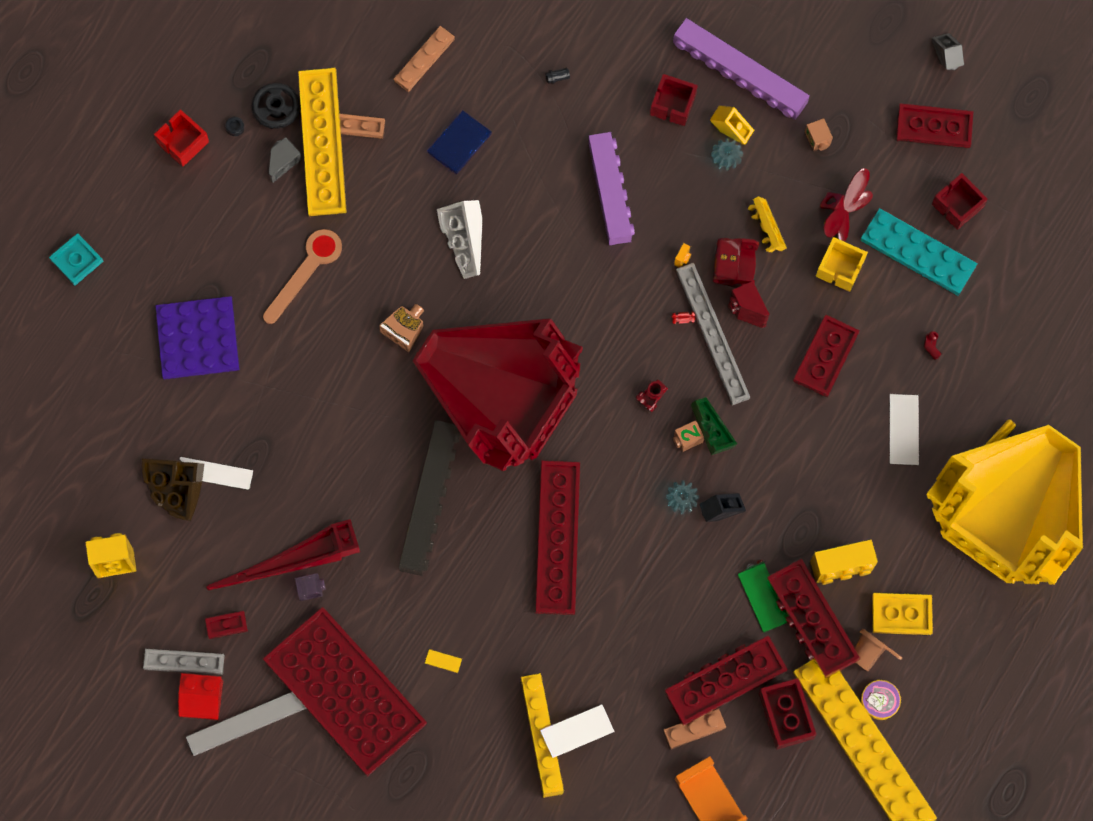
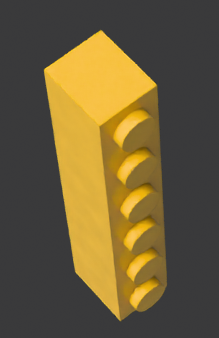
(538, 720)

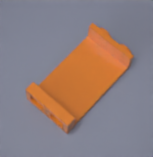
(708, 793)

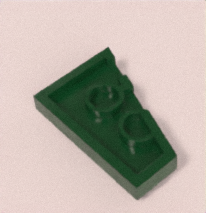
(712, 427)

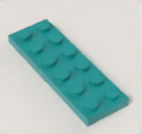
(918, 252)

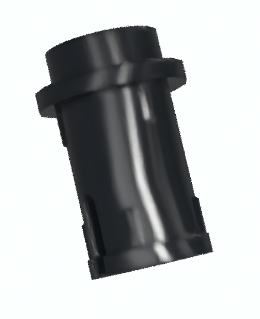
(557, 75)

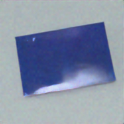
(459, 142)

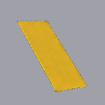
(443, 661)

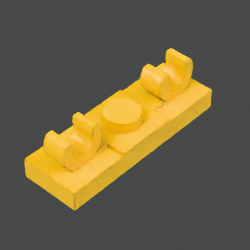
(768, 224)

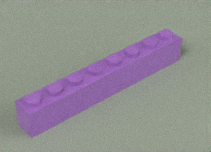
(740, 69)

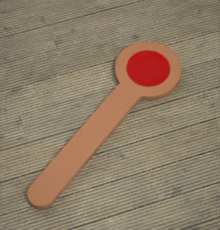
(322, 248)

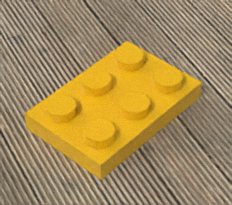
(902, 613)

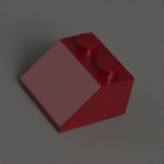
(748, 305)

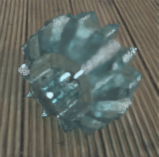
(727, 147)
(689, 494)

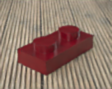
(226, 624)

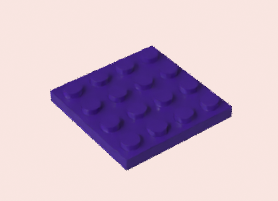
(197, 337)

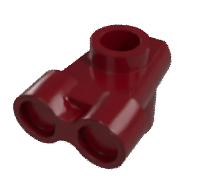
(648, 397)

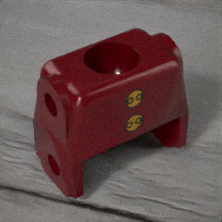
(735, 261)

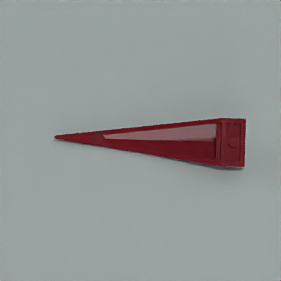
(322, 548)

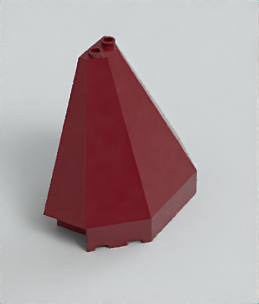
(502, 384)

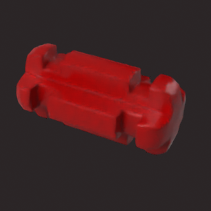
(683, 317)

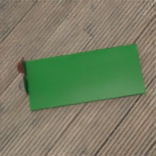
(762, 596)

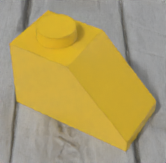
(732, 124)

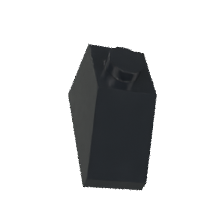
(722, 507)

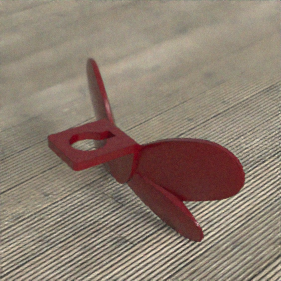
(853, 200)

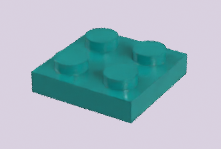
(76, 259)

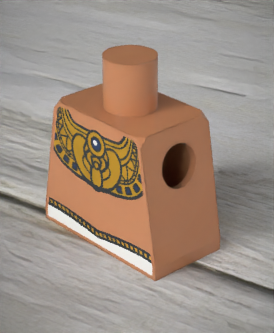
(403, 326)

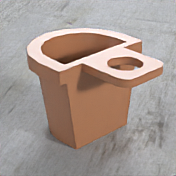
(870, 650)

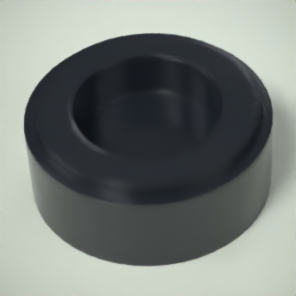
(234, 126)

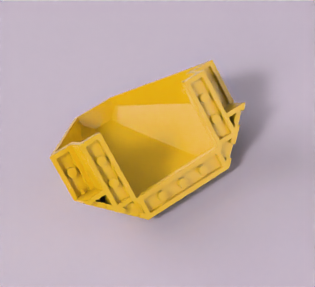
(1014, 505)

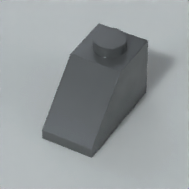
(948, 51)
(282, 158)

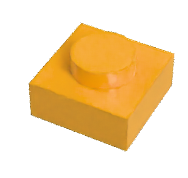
(683, 256)

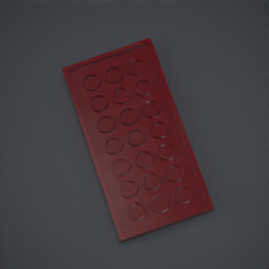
(345, 691)

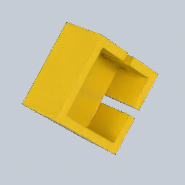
(841, 264)

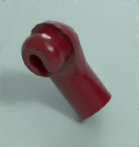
(930, 345)

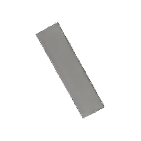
(183, 661)

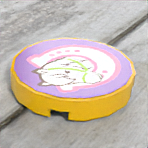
(881, 699)

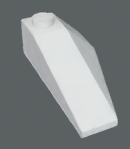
(464, 231)

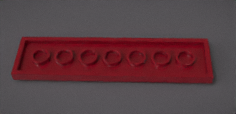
(558, 538)

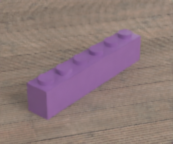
(610, 189)

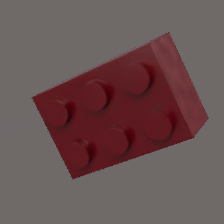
(787, 713)

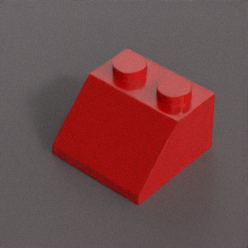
(200, 696)

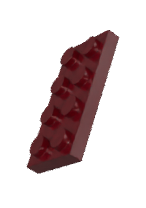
(934, 125)
(826, 356)

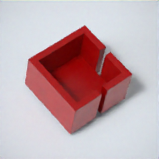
(184, 140)

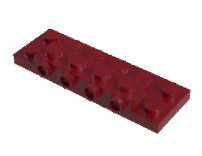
(812, 619)
(725, 680)

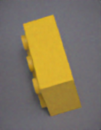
(110, 555)
(843, 562)

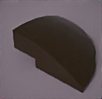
(174, 485)

